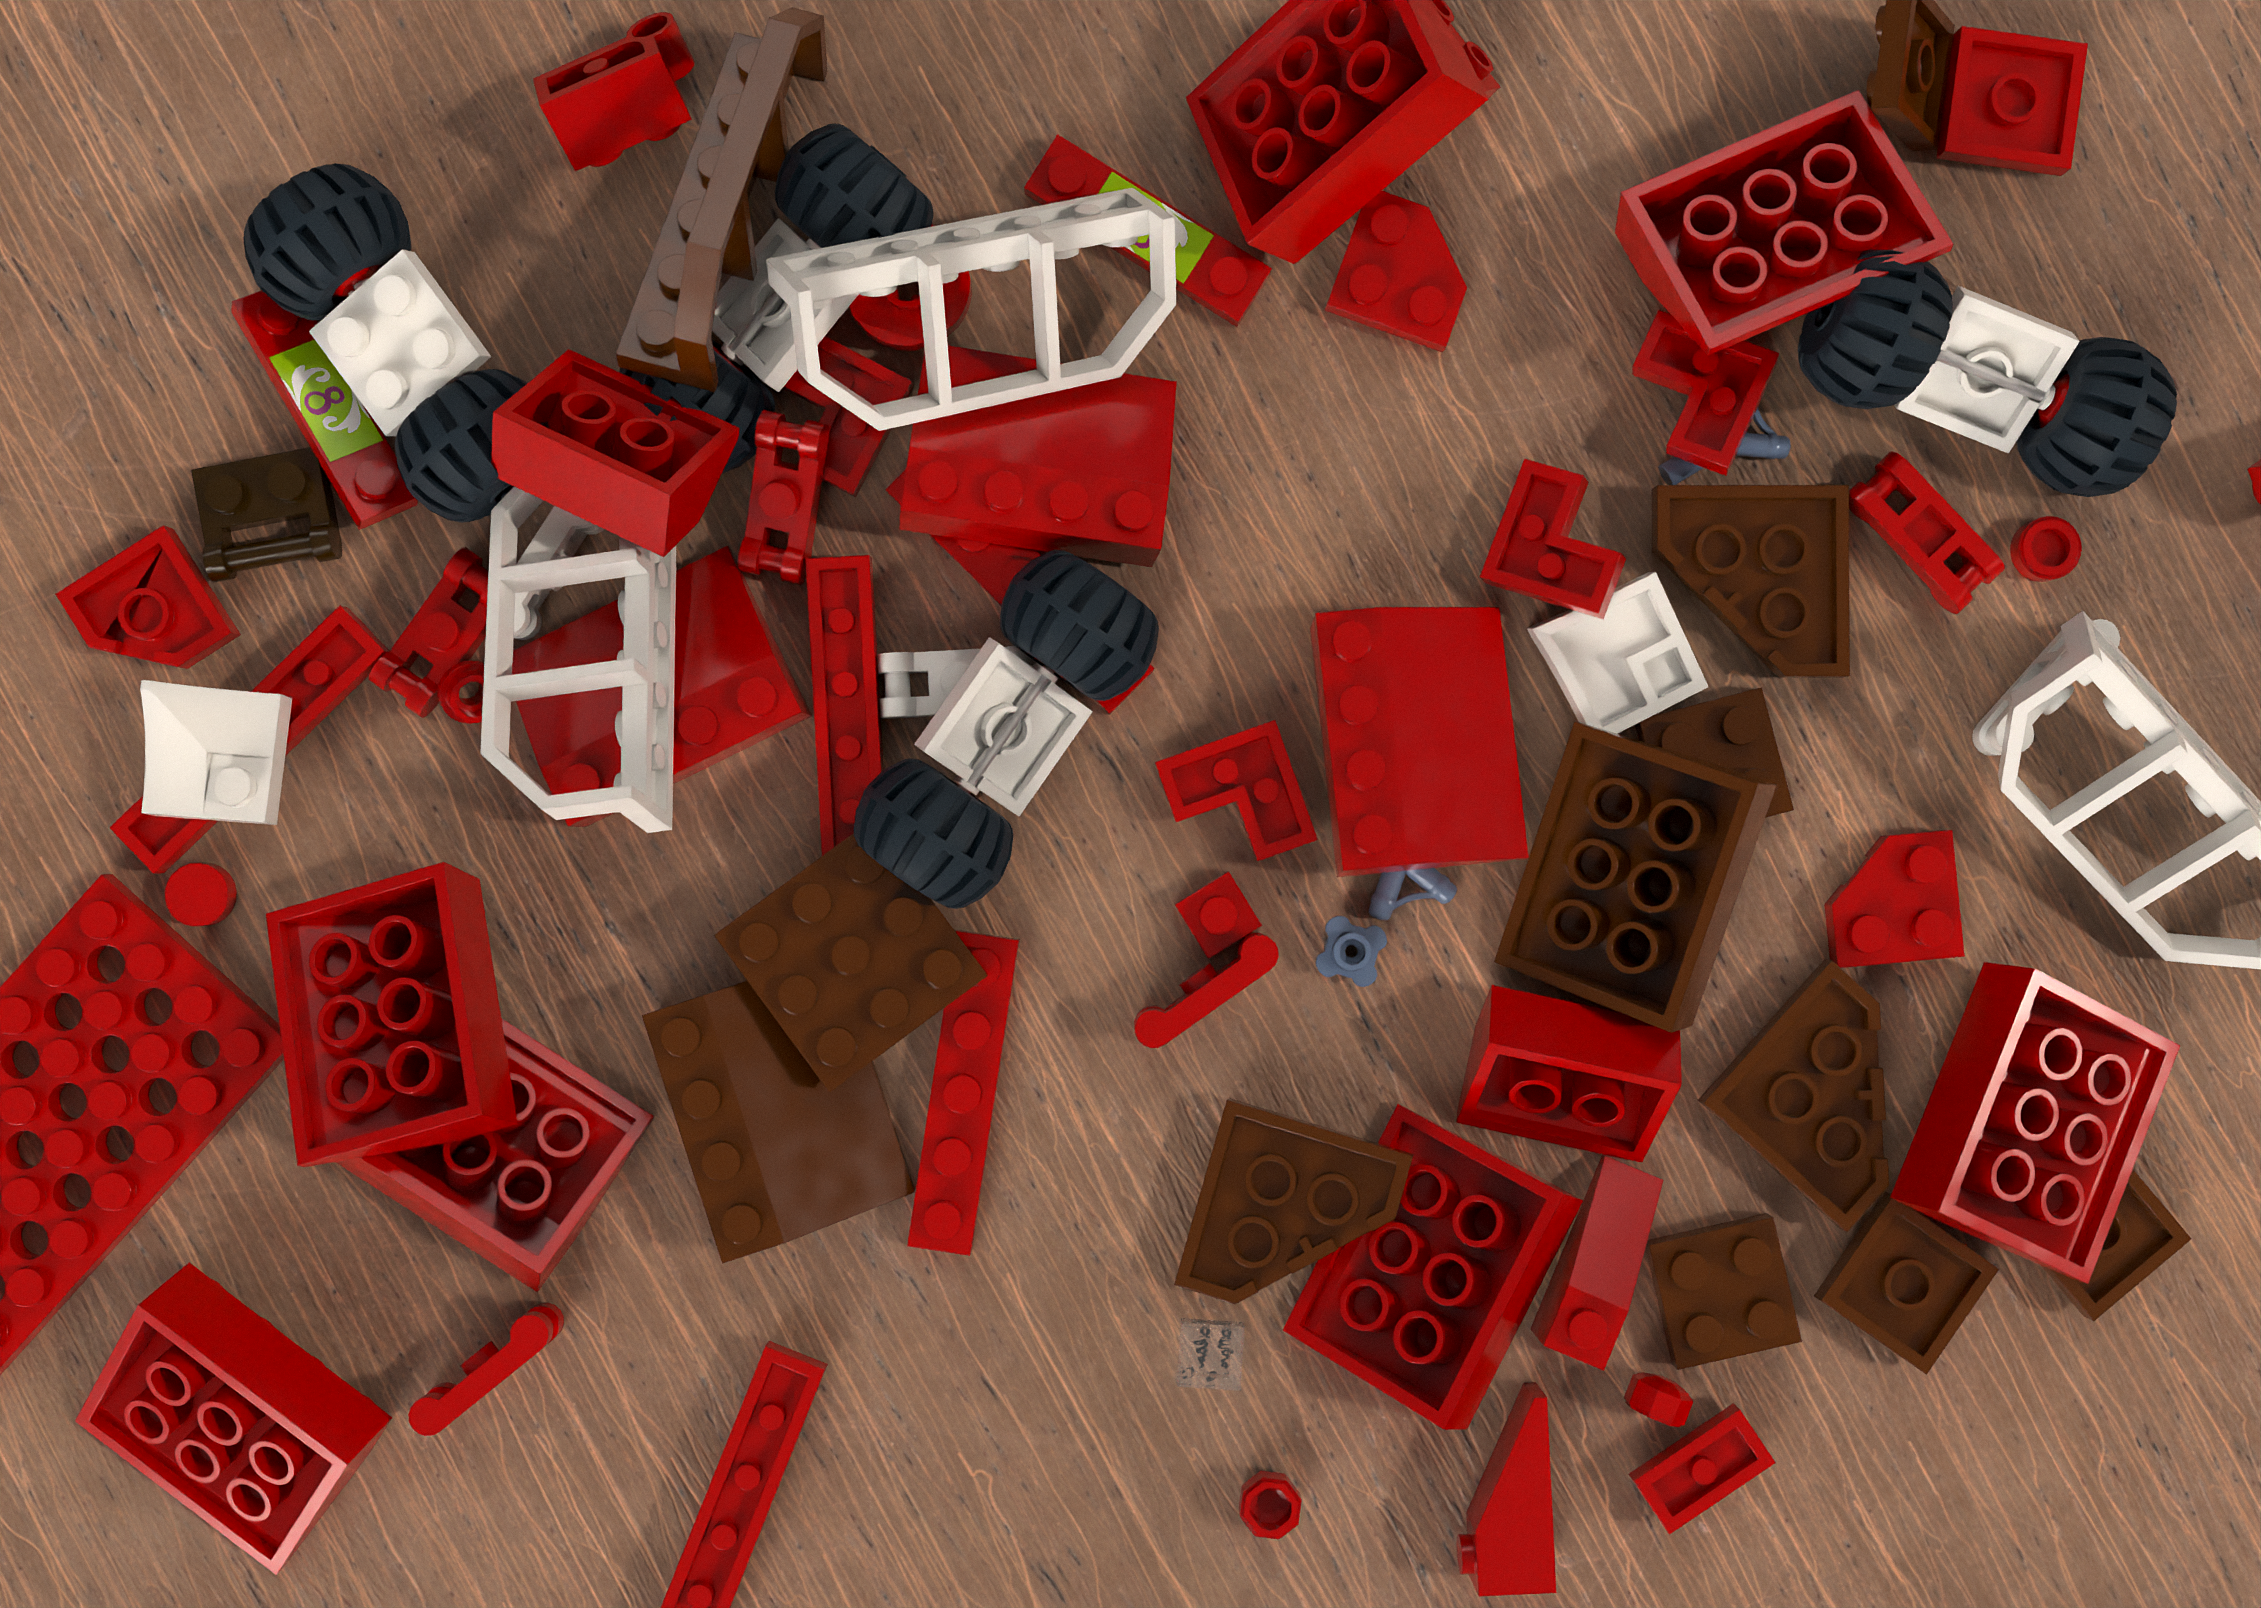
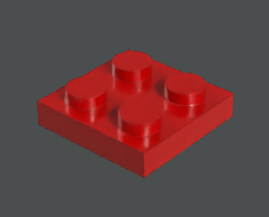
(2012, 101)

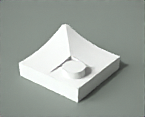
(1621, 665)
(213, 752)

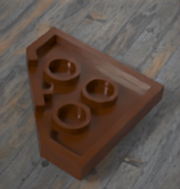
(1765, 566)
(1814, 1095)
(1283, 1199)

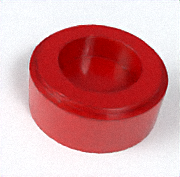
(2045, 549)
(200, 894)

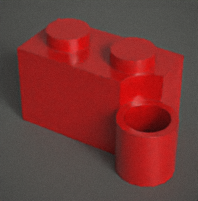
(618, 93)

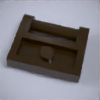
(261, 494)

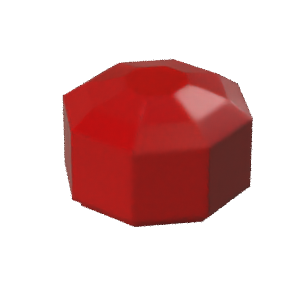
(1658, 1398)
(1270, 1504)

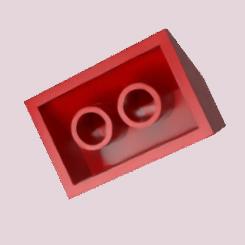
(611, 453)
(1569, 1074)

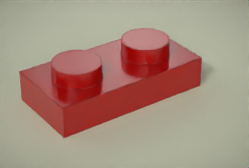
(1701, 1468)

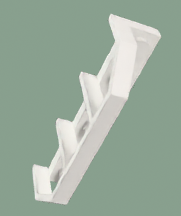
(995, 244)
(643, 669)
(2170, 747)

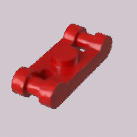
(784, 496)
(1925, 532)
(439, 632)
(1206, 991)
(486, 1370)

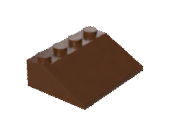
(1634, 876)
(762, 1128)

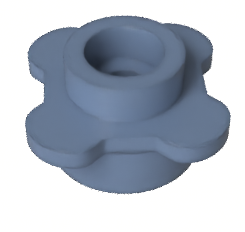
(1361, 966)

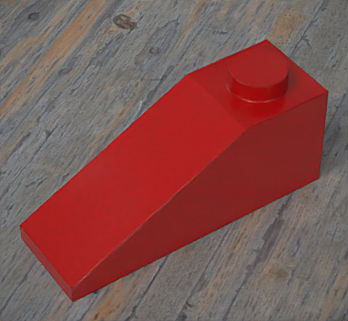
(1599, 1264)
(1512, 1511)

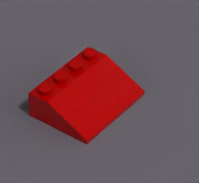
(1329, 113)
(1776, 223)
(1046, 470)
(727, 684)
(1417, 738)
(390, 1017)
(2036, 1119)
(525, 1187)
(1445, 1283)
(230, 1416)

